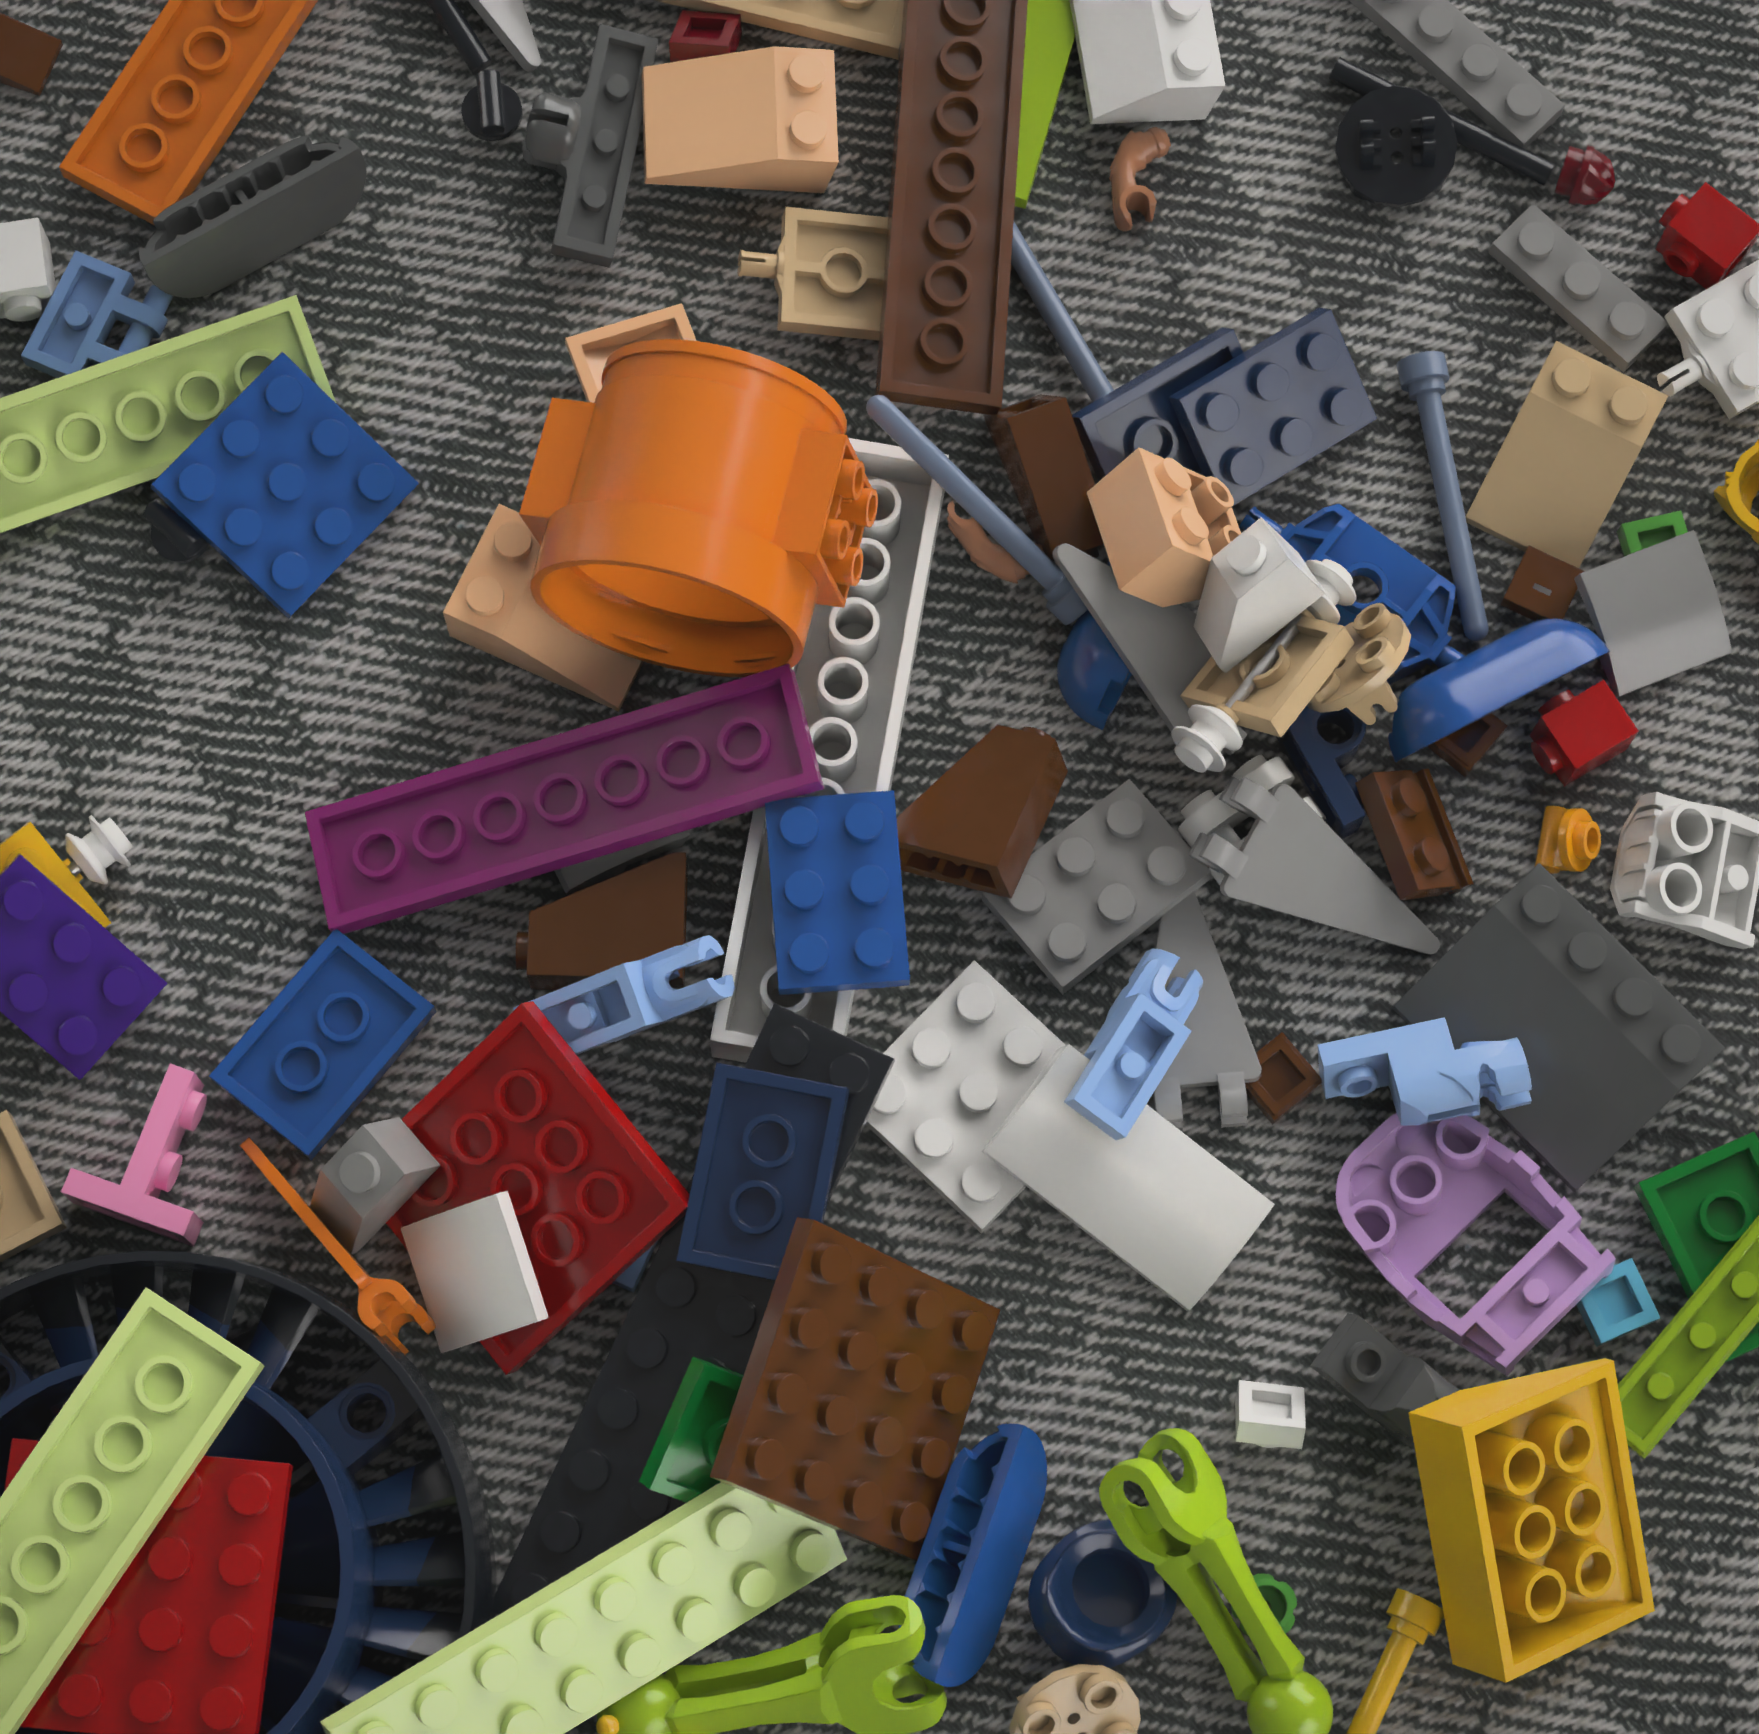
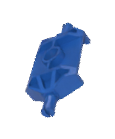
(1403, 581)

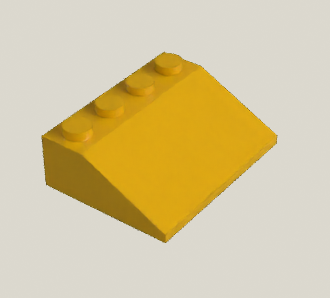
(1532, 1517)

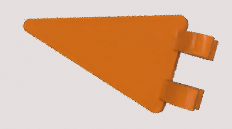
(382, 1303)

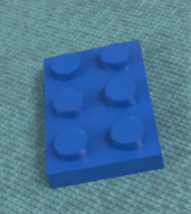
(837, 893)
(323, 1043)

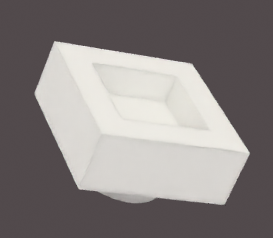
(1270, 1414)

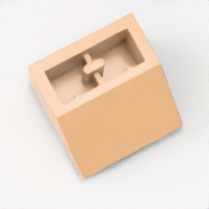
(1162, 526)

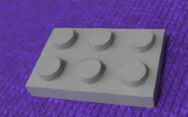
(1098, 886)

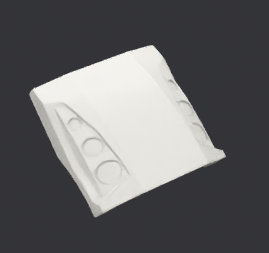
(1689, 868)

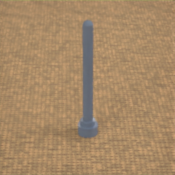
(1058, 319)
(1424, 379)
(1061, 596)

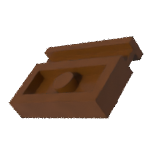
(1414, 833)

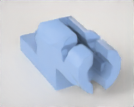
(633, 996)
(1135, 1044)
(1426, 1072)

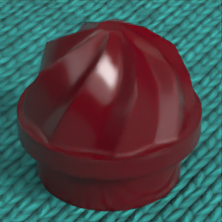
(1585, 176)

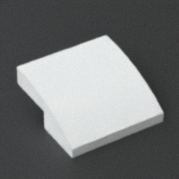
(474, 1272)

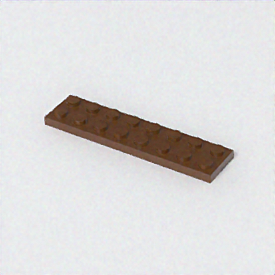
(952, 204)

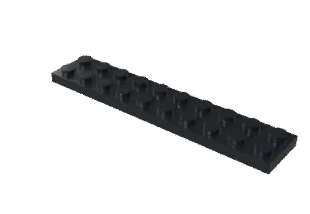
(675, 1316)

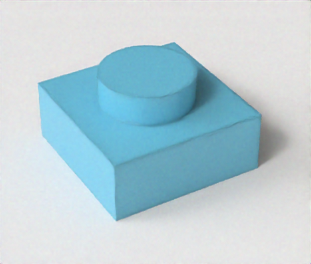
(1617, 1304)

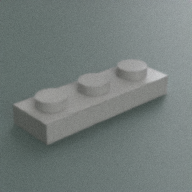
(1578, 287)

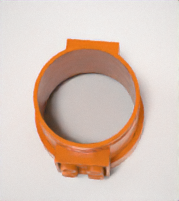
(697, 509)

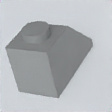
(370, 1180)

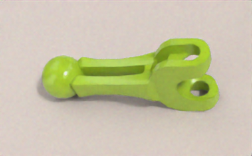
(1190, 1542)
(827, 1678)

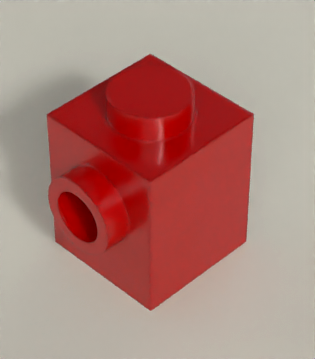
(1705, 236)
(1581, 732)

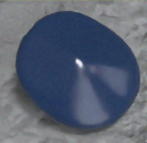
(1098, 1598)

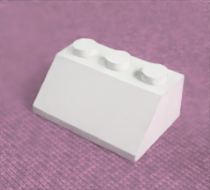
(1147, 59)

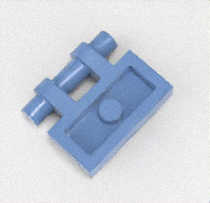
(83, 313)

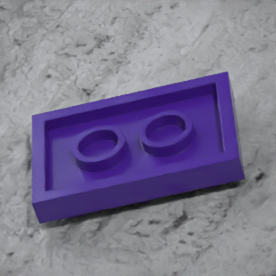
(65, 972)

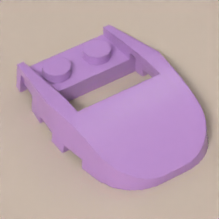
(1421, 1187)

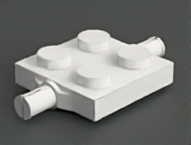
(1719, 342)

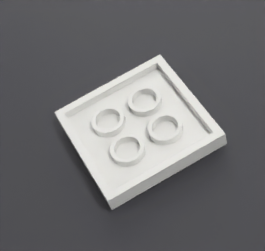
(956, 1085)

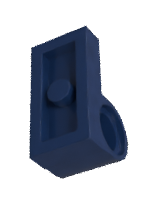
(1321, 763)

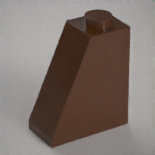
(1047, 471)
(984, 812)
(607, 925)

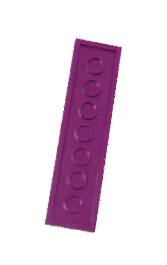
(563, 800)

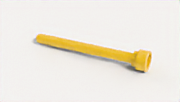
(1410, 1624)

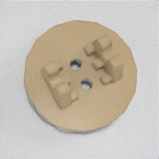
(1363, 673)
(1093, 1693)

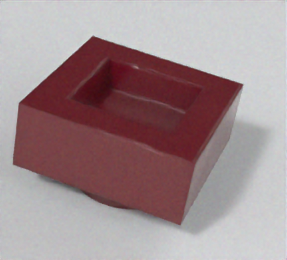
(704, 35)

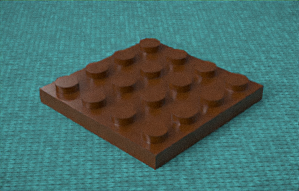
(855, 1390)

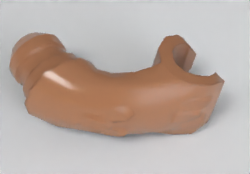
(1132, 157)
(982, 551)

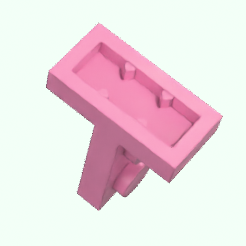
(152, 1165)

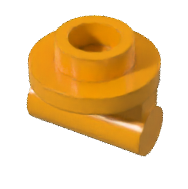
(1567, 840)

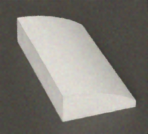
(1142, 1197)

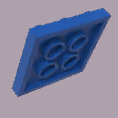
(284, 485)

